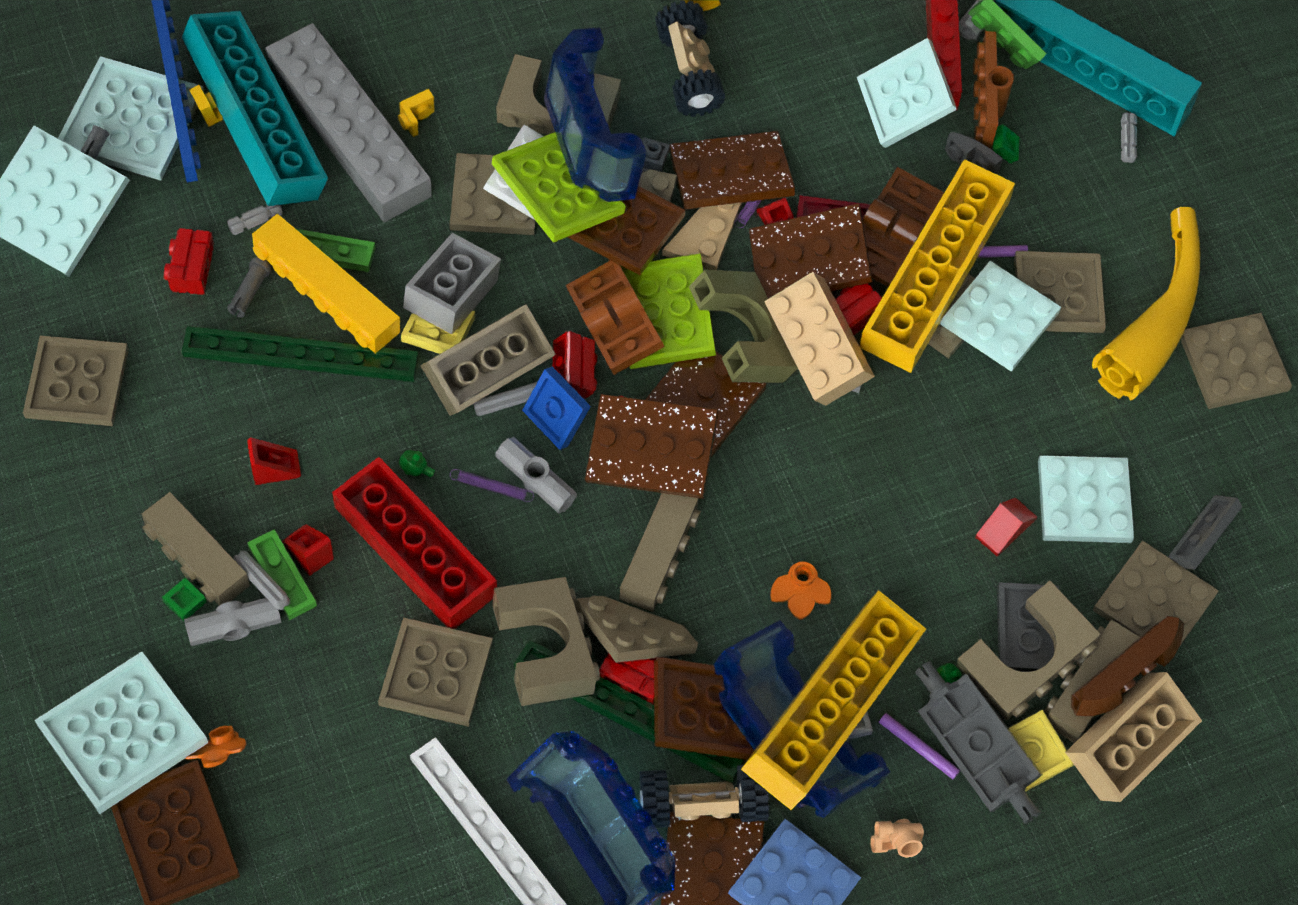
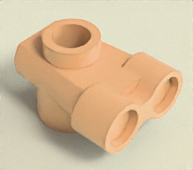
(900, 835)

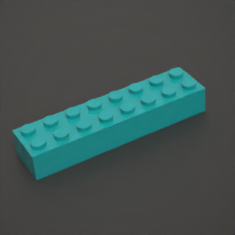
(1107, 63)
(254, 108)

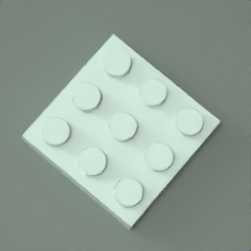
(906, 93)
(1000, 315)
(1085, 499)

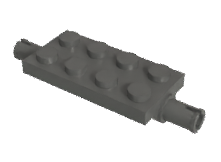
(979, 742)

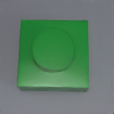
(1006, 144)
(184, 599)

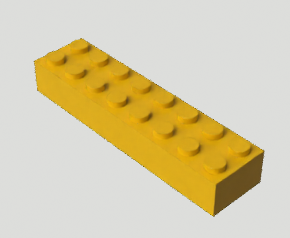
(936, 266)
(833, 700)

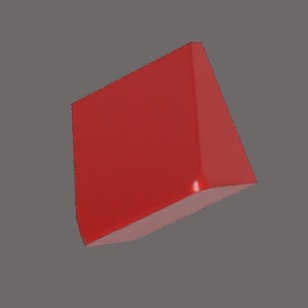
(775, 211)

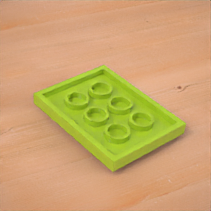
(545, 188)
(673, 310)

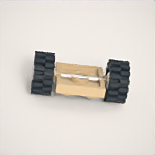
(699, 85)
(699, 799)

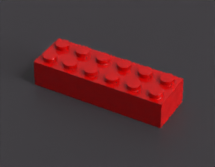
(415, 543)

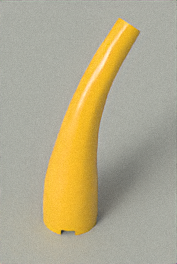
(1147, 343)

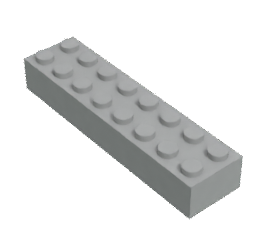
(348, 122)

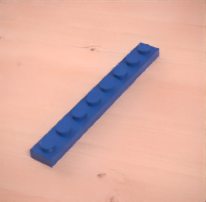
(176, 91)

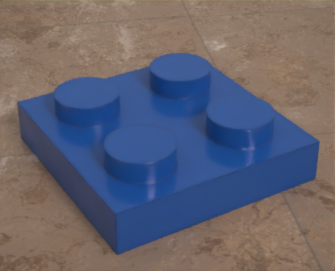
(556, 408)

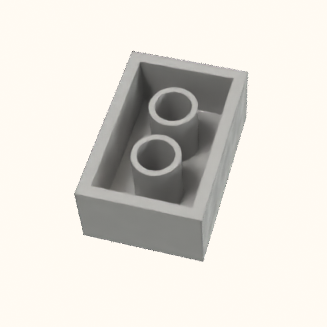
(451, 283)

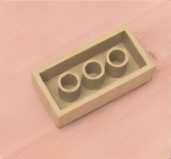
(819, 339)
(1133, 737)

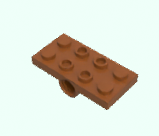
(991, 88)
(614, 316)

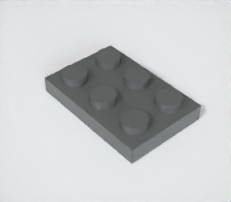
(1021, 638)

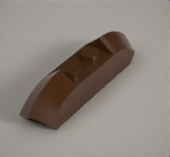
(1105, 689)

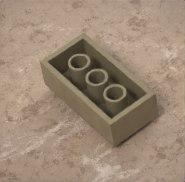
(488, 360)

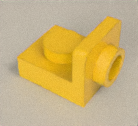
(206, 106)
(415, 108)

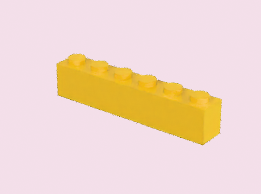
(325, 283)

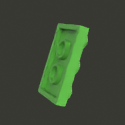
(1009, 35)

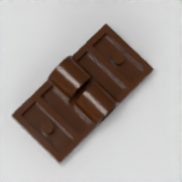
(896, 222)

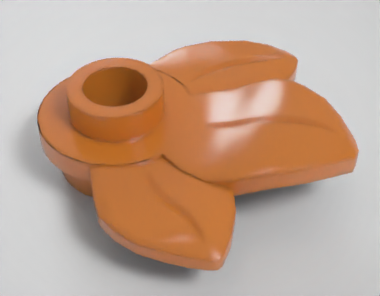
(801, 594)
(221, 744)

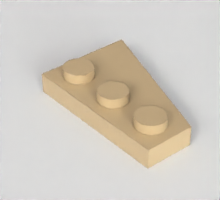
(705, 234)

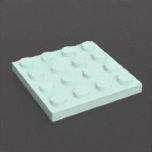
(135, 112)
(55, 200)
(121, 732)

